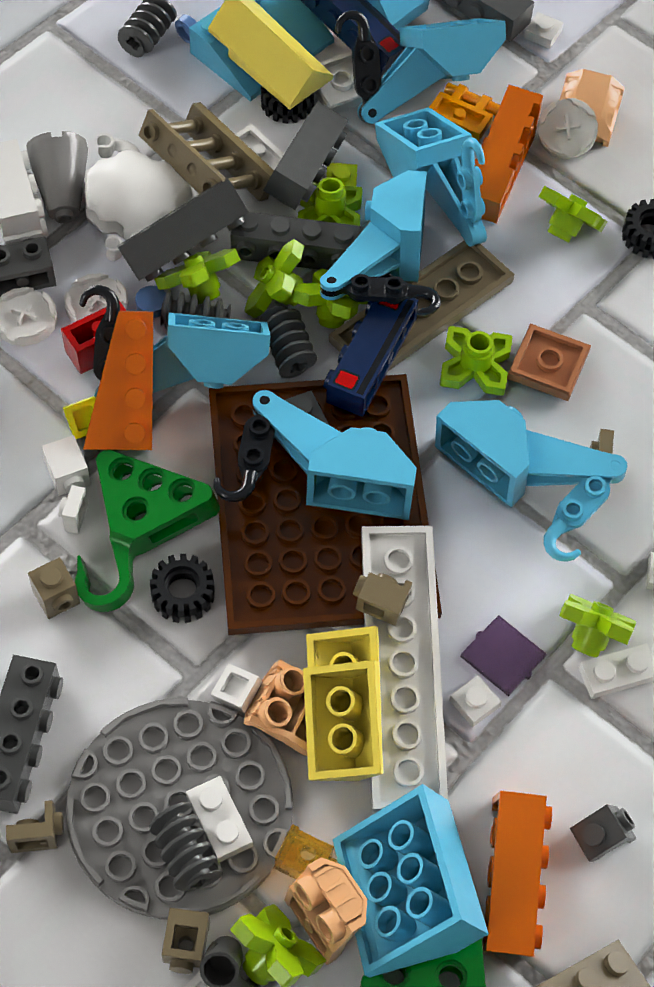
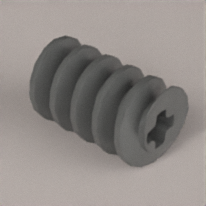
(146, 26)
(192, 307)
(289, 341)
(181, 848)

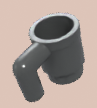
(223, 964)

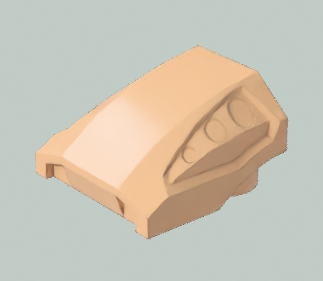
(601, 94)
(281, 706)
(328, 906)

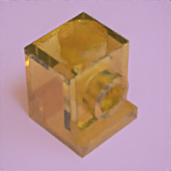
(289, 855)

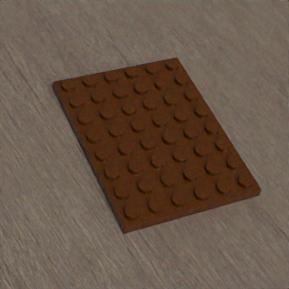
(289, 559)

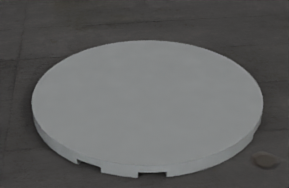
(147, 765)

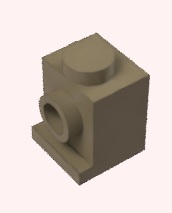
(381, 596)
(185, 926)

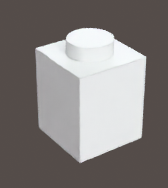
(66, 464)

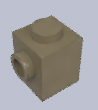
(54, 588)

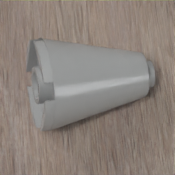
(59, 172)

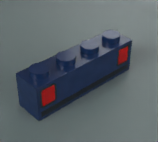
(383, 32)
(369, 355)

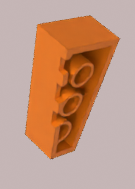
(507, 147)
(125, 392)
(516, 873)

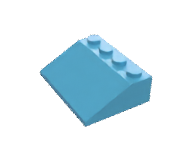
(290, 14)
(413, 882)

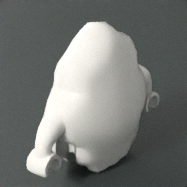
(130, 191)

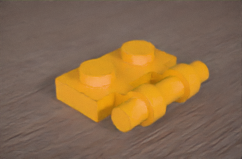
(466, 109)

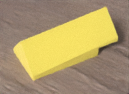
(268, 52)
(343, 705)

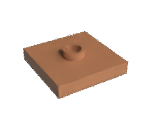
(549, 362)

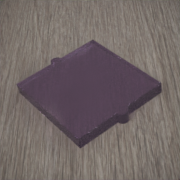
(503, 655)

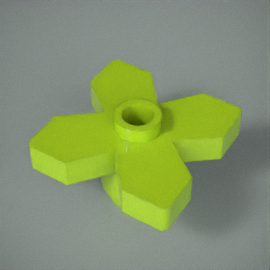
(333, 203)
(569, 215)
(199, 273)
(275, 279)
(330, 312)
(476, 357)
(595, 625)
(275, 949)

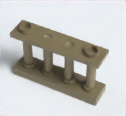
(210, 136)

